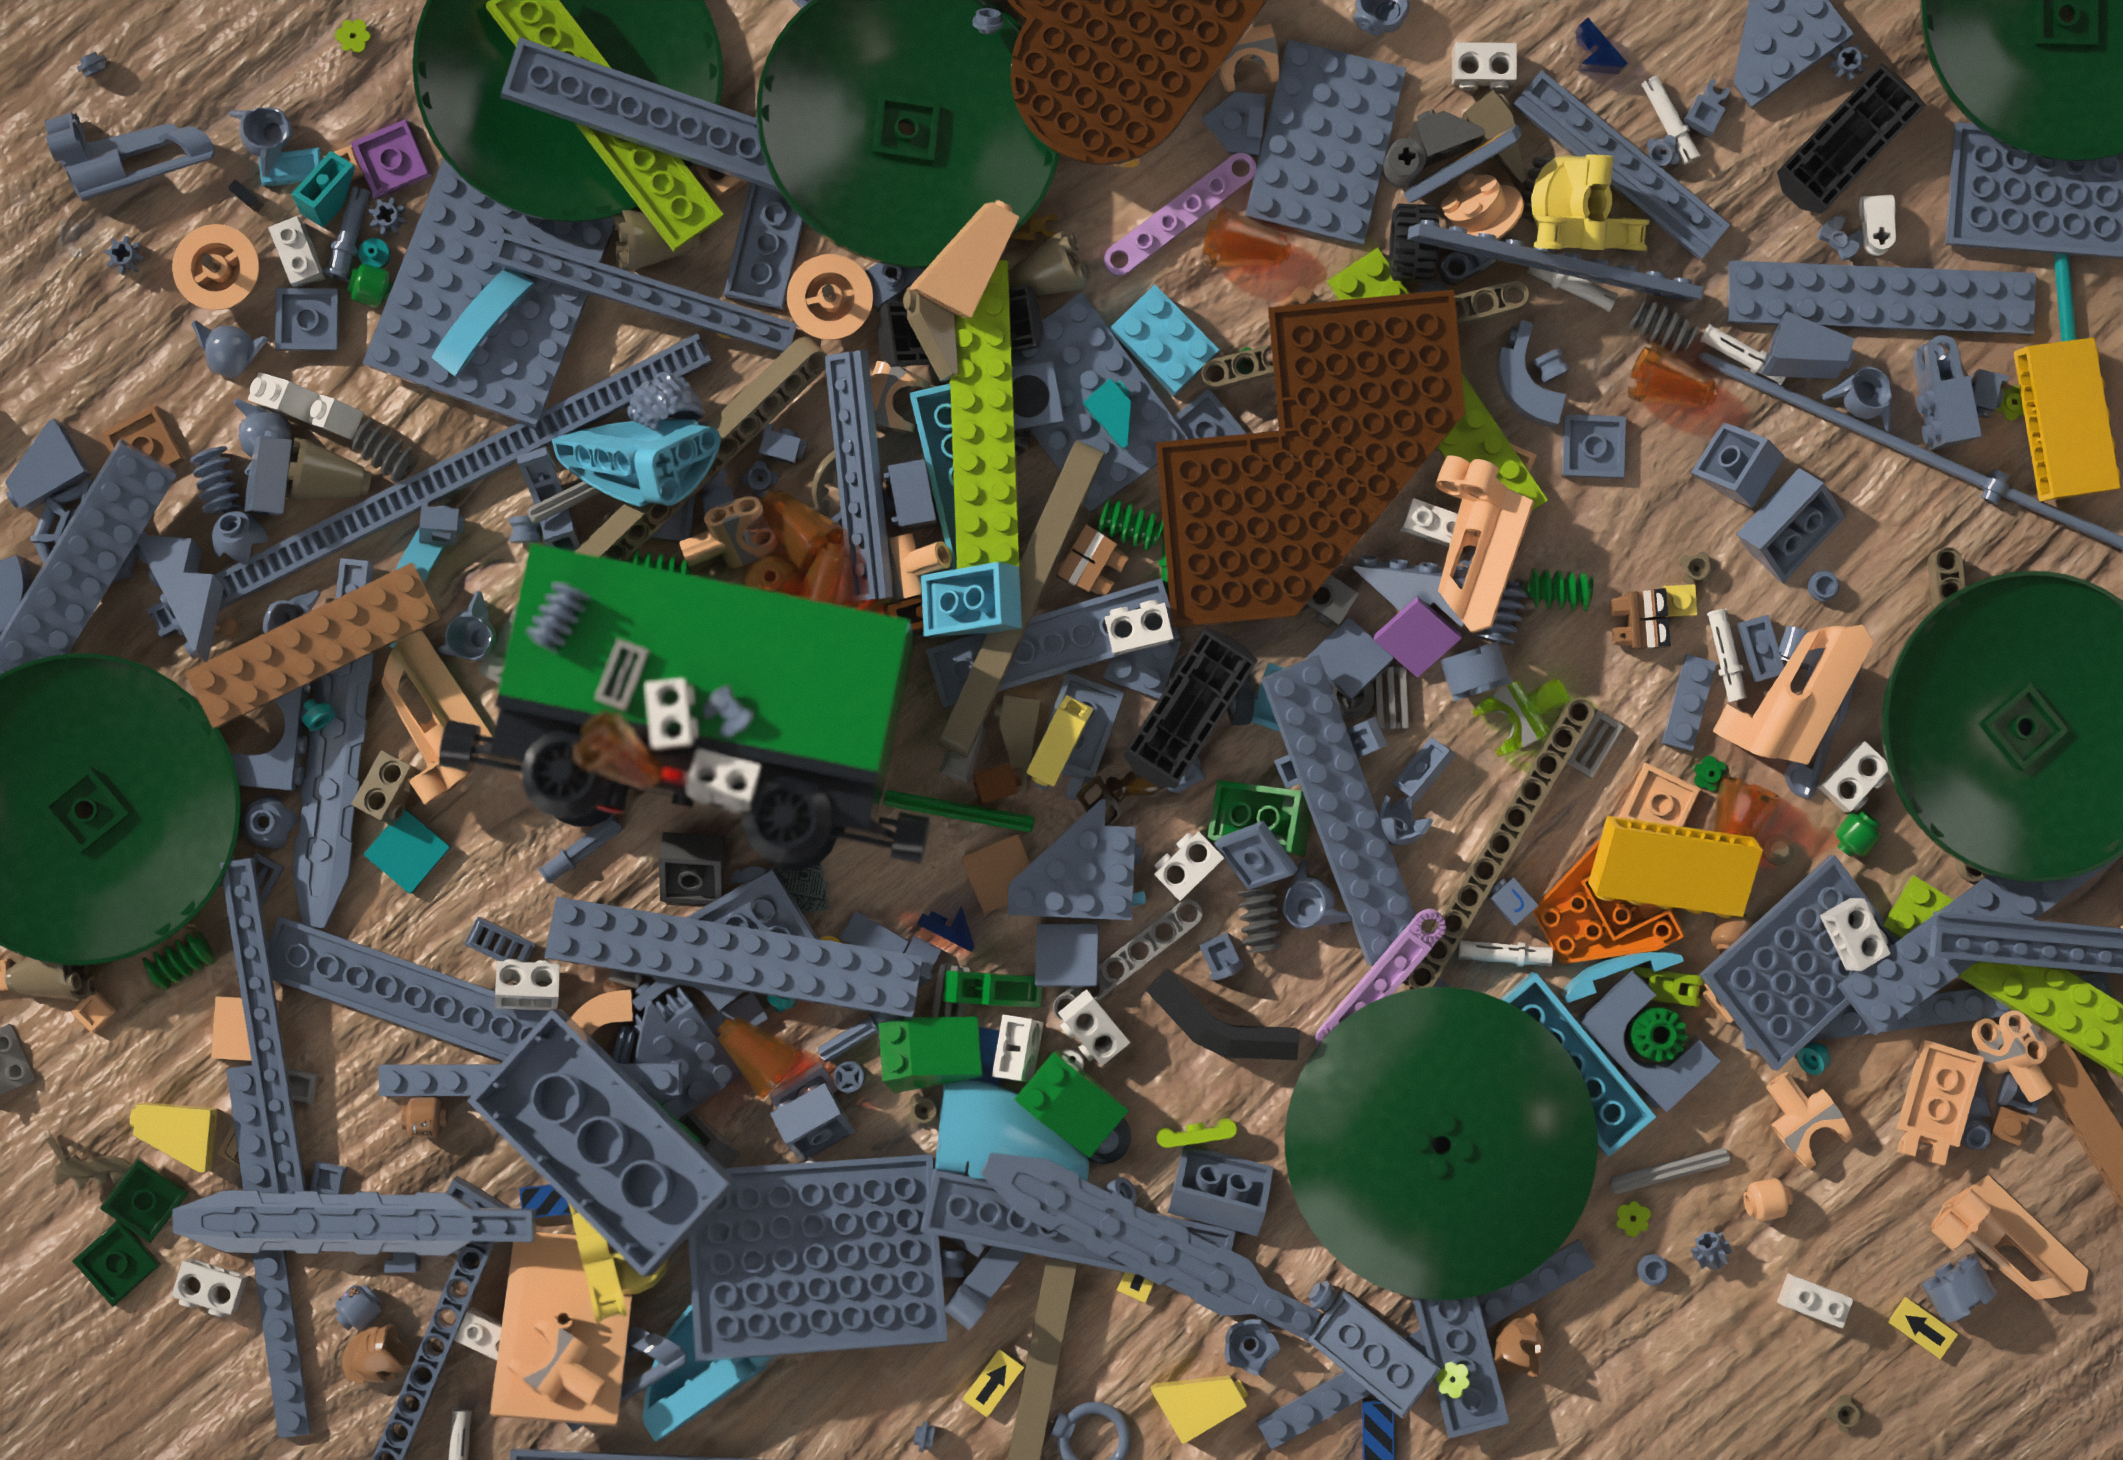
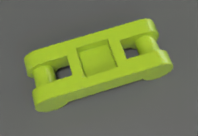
(1667, 985)
(1196, 1133)

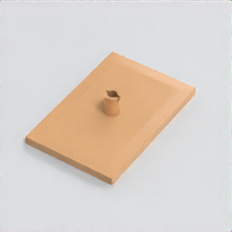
(552, 1286)

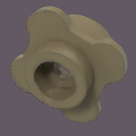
(1700, 560)
(918, 1116)
(1854, 1414)

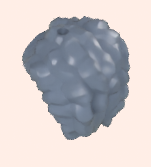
(663, 399)

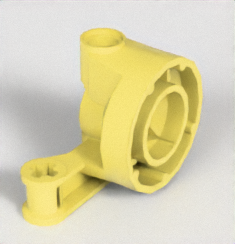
(1573, 207)
(609, 1273)

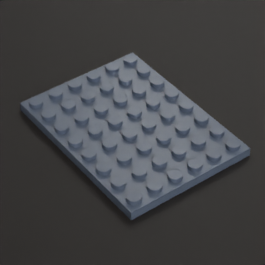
(445, 273)
(817, 1261)

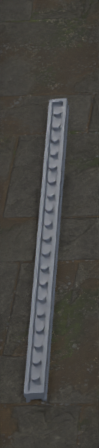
(444, 478)

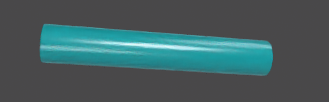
(2065, 297)

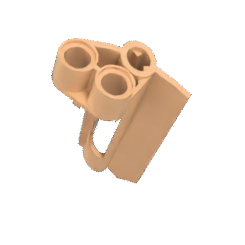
(1492, 522)
(1794, 724)
(1993, 1219)

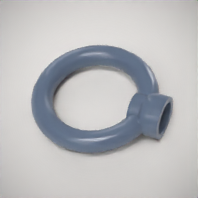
(1064, 1425)

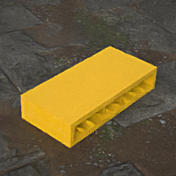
(2067, 419)
(1675, 867)

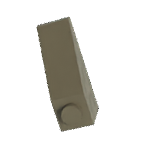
(1495, 117)
(935, 332)
(1018, 728)

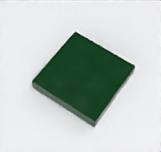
(143, 1199)
(116, 1262)

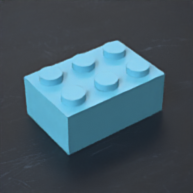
(1164, 340)

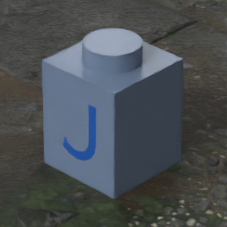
(1511, 900)

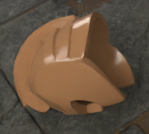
(1519, 1344)
(376, 1355)

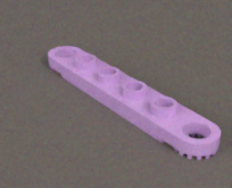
(1180, 214)
(1389, 969)

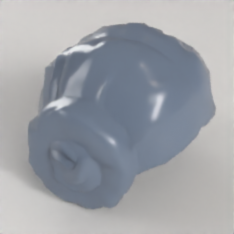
(1380, 15)

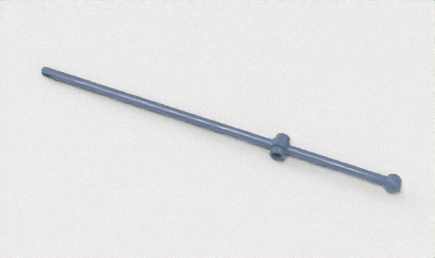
(1993, 486)

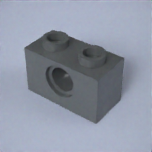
(1340, 601)

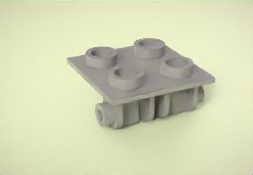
(13, 1063)

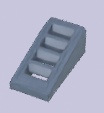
(476, 931)

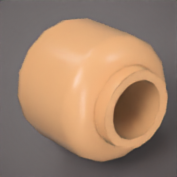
(1767, 1199)

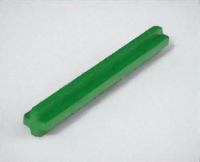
(958, 811)

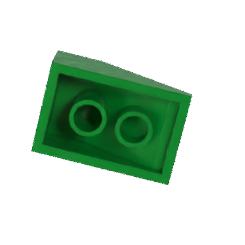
(1244, 804)
(929, 1051)
(1071, 1103)

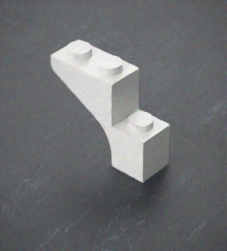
(305, 405)

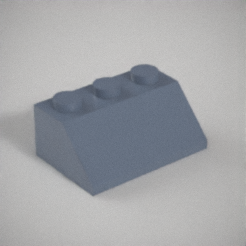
(1791, 524)
(1221, 1190)

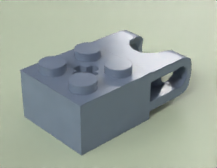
(1944, 395)

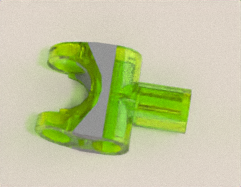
(1524, 711)

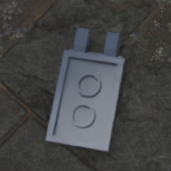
(1092, 742)

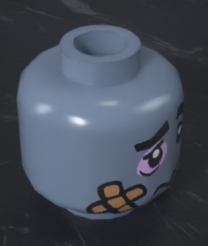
(358, 1307)

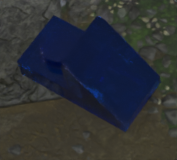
(1604, 57)
(958, 932)

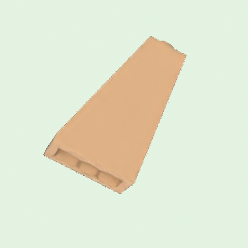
(966, 264)

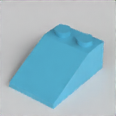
(971, 600)

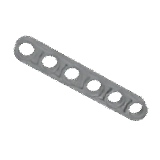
(1124, 955)

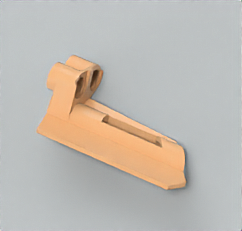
(445, 699)

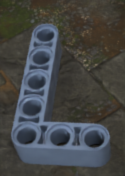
(972, 1295)

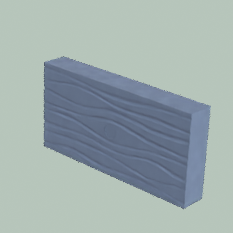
(602, 1142)

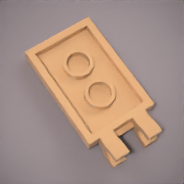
(1938, 1099)

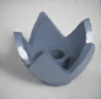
(239, 540)
(280, 819)
(1399, 824)
(1256, 1359)

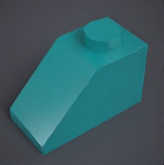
(324, 189)
(1112, 410)

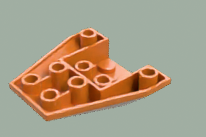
(1590, 928)

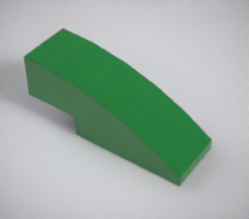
(991, 989)

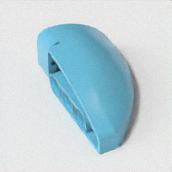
(640, 462)
(985, 1120)
(694, 1385)

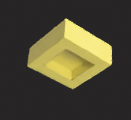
(1681, 600)

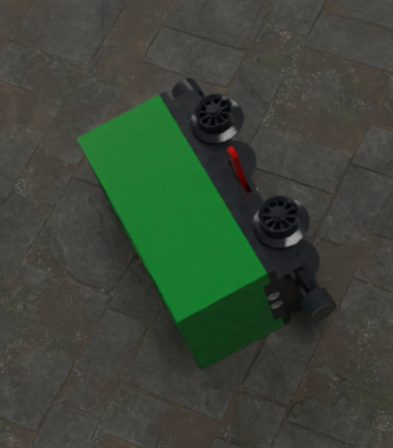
(812, 672)

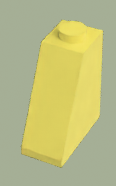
(1059, 741)
(178, 1131)
(1199, 1403)

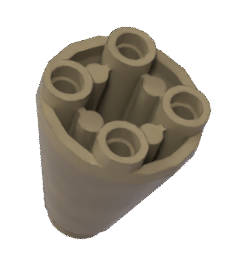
(641, 243)
(1052, 267)
(323, 474)
(51, 979)

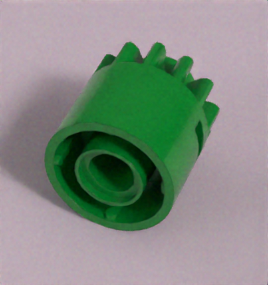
(1640, 1034)

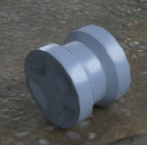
(1551, 365)
(523, 530)
(851, 1079)
(951, 1262)

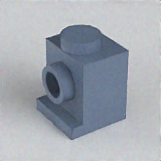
(1987, 391)
(782, 445)
(440, 525)

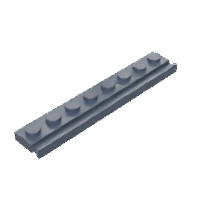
(1633, 173)
(859, 475)
(2027, 942)

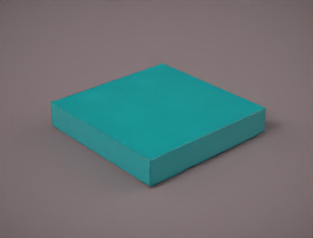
(407, 851)

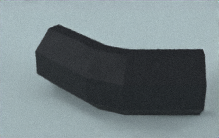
(1849, 140)
(902, 348)
(1189, 708)
(1216, 1035)

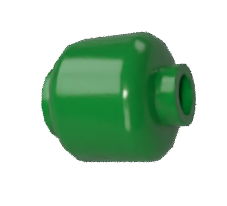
(369, 285)
(1858, 834)

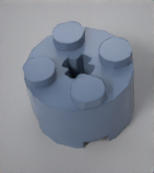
(1475, 671)
(1959, 1288)

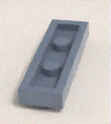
(1688, 702)

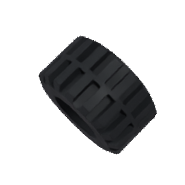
(1407, 258)

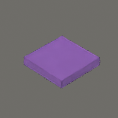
(391, 159)
(1417, 636)

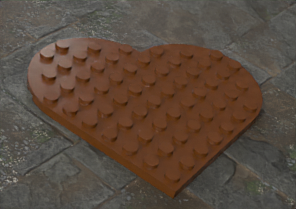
(1118, 74)

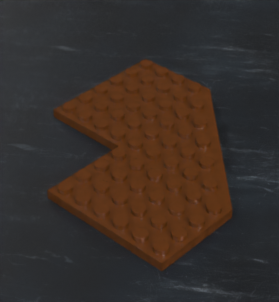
(1359, 411)

